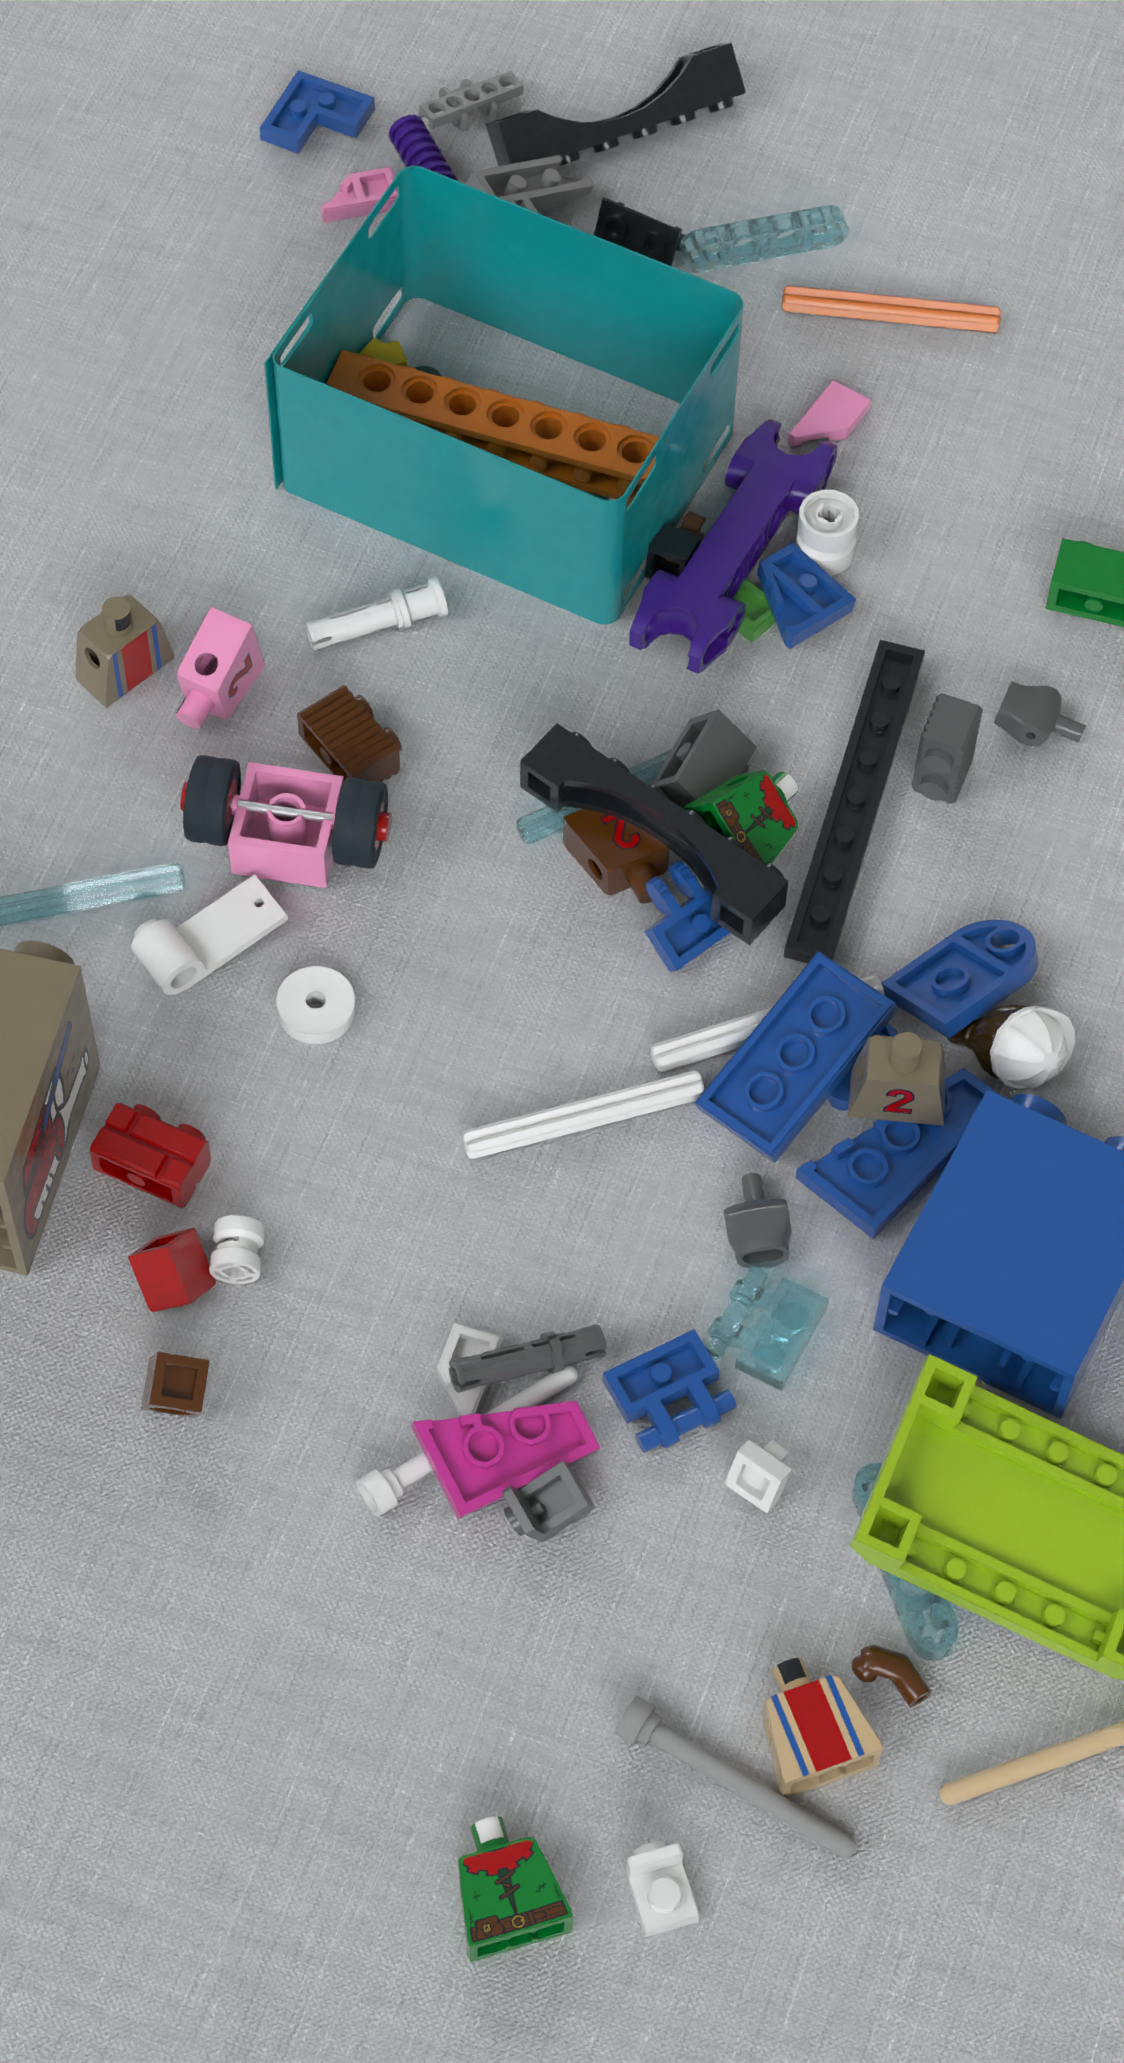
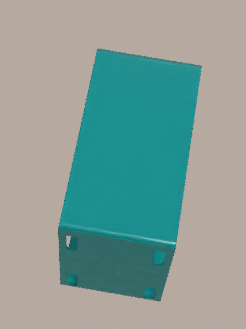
(544, 287)

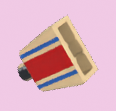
(815, 1731)

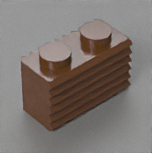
(348, 738)

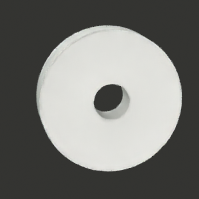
(318, 1024)

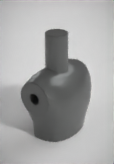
(1034, 713)
(758, 1227)

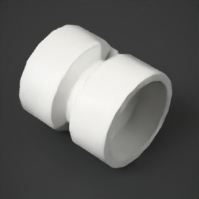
(828, 529)

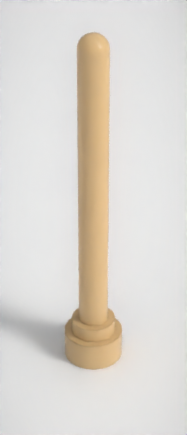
(1032, 1764)

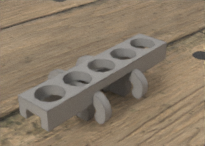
(471, 97)

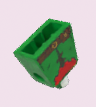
(752, 812)
(508, 1893)

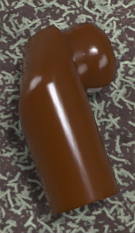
(893, 1666)

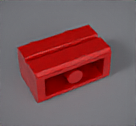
(151, 1153)

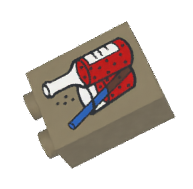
(44, 1088)

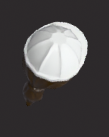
(1020, 1044)

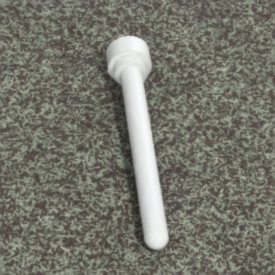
(383, 1488)

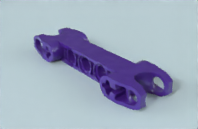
(701, 598)

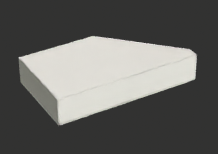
(461, 1343)

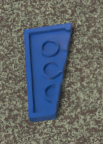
(893, 1160)

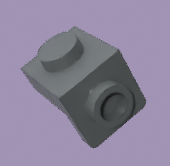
(547, 1503)

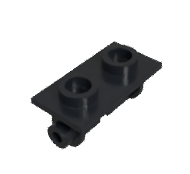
(637, 232)

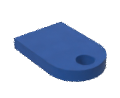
(965, 975)

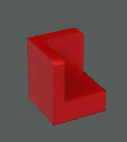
(172, 1270)

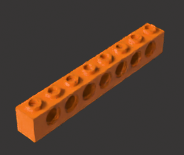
(542, 438)

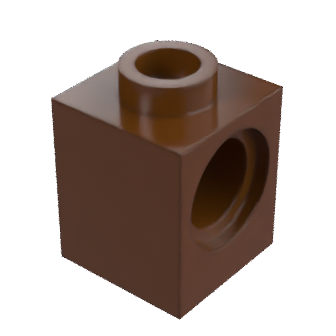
(175, 1384)

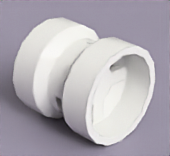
(237, 1249)

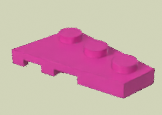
(489, 1452)

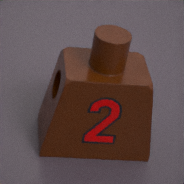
(614, 852)

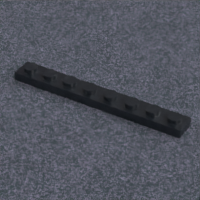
(854, 803)

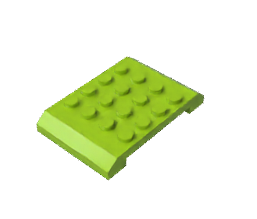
(1003, 1517)

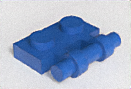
(662, 1377)

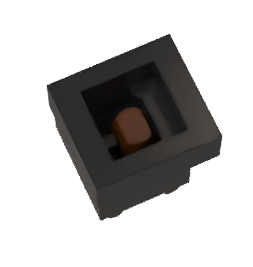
(674, 546)

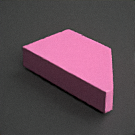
(359, 195)
(831, 416)

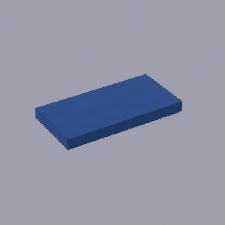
(796, 1056)

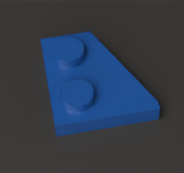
(801, 594)

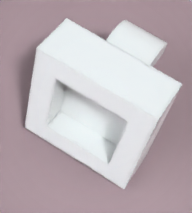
(759, 1473)

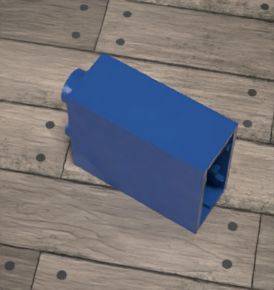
(1015, 1254)

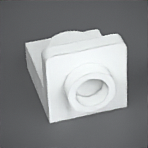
(660, 1888)

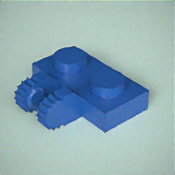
(685, 927)

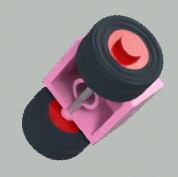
(285, 819)

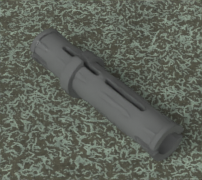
(539, 1355)

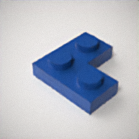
(314, 102)

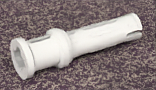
(397, 609)

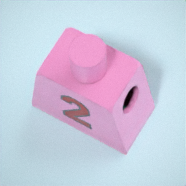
(218, 668)

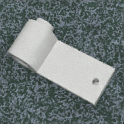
(207, 940)

